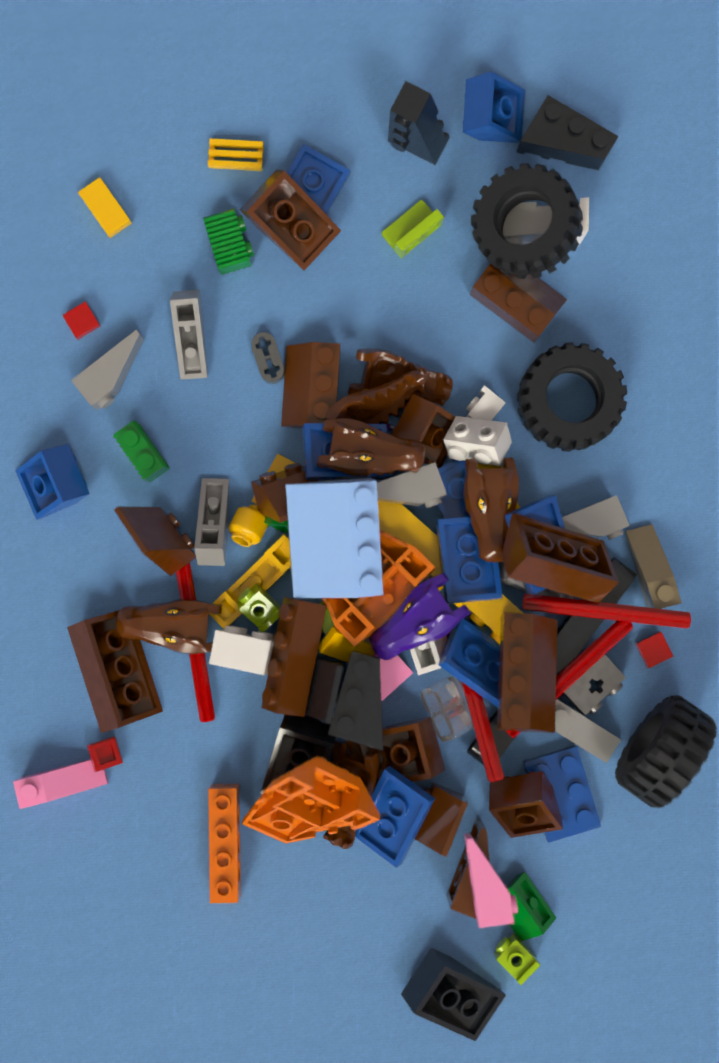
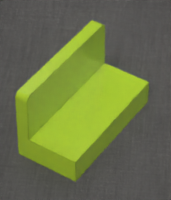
(412, 228)

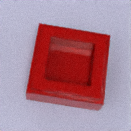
(81, 320)
(654, 649)
(104, 754)

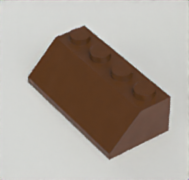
(557, 559)
(293, 657)
(114, 673)
(527, 673)

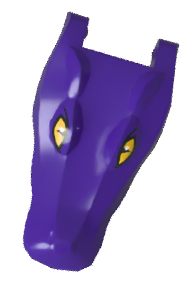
(418, 620)

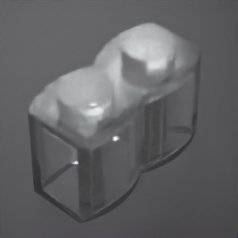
(447, 708)

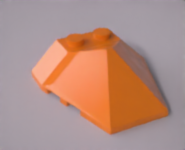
(402, 572)
(312, 801)

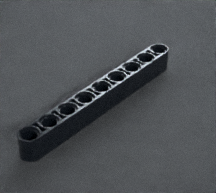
(571, 638)

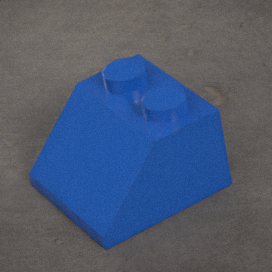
(493, 109)
(52, 481)

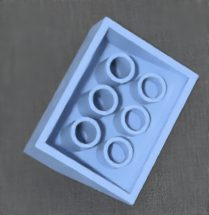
(334, 539)

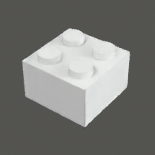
(242, 651)

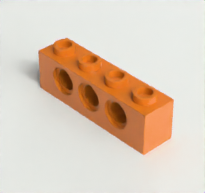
(224, 843)

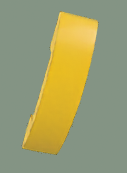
(264, 572)

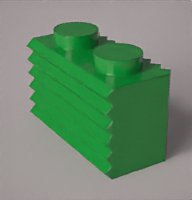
(227, 241)
(141, 451)

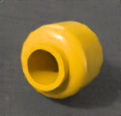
(247, 526)

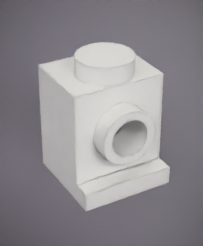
(486, 407)

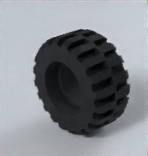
(507, 193)
(594, 369)
(666, 751)

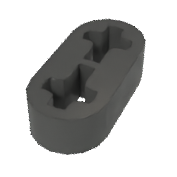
(262, 360)

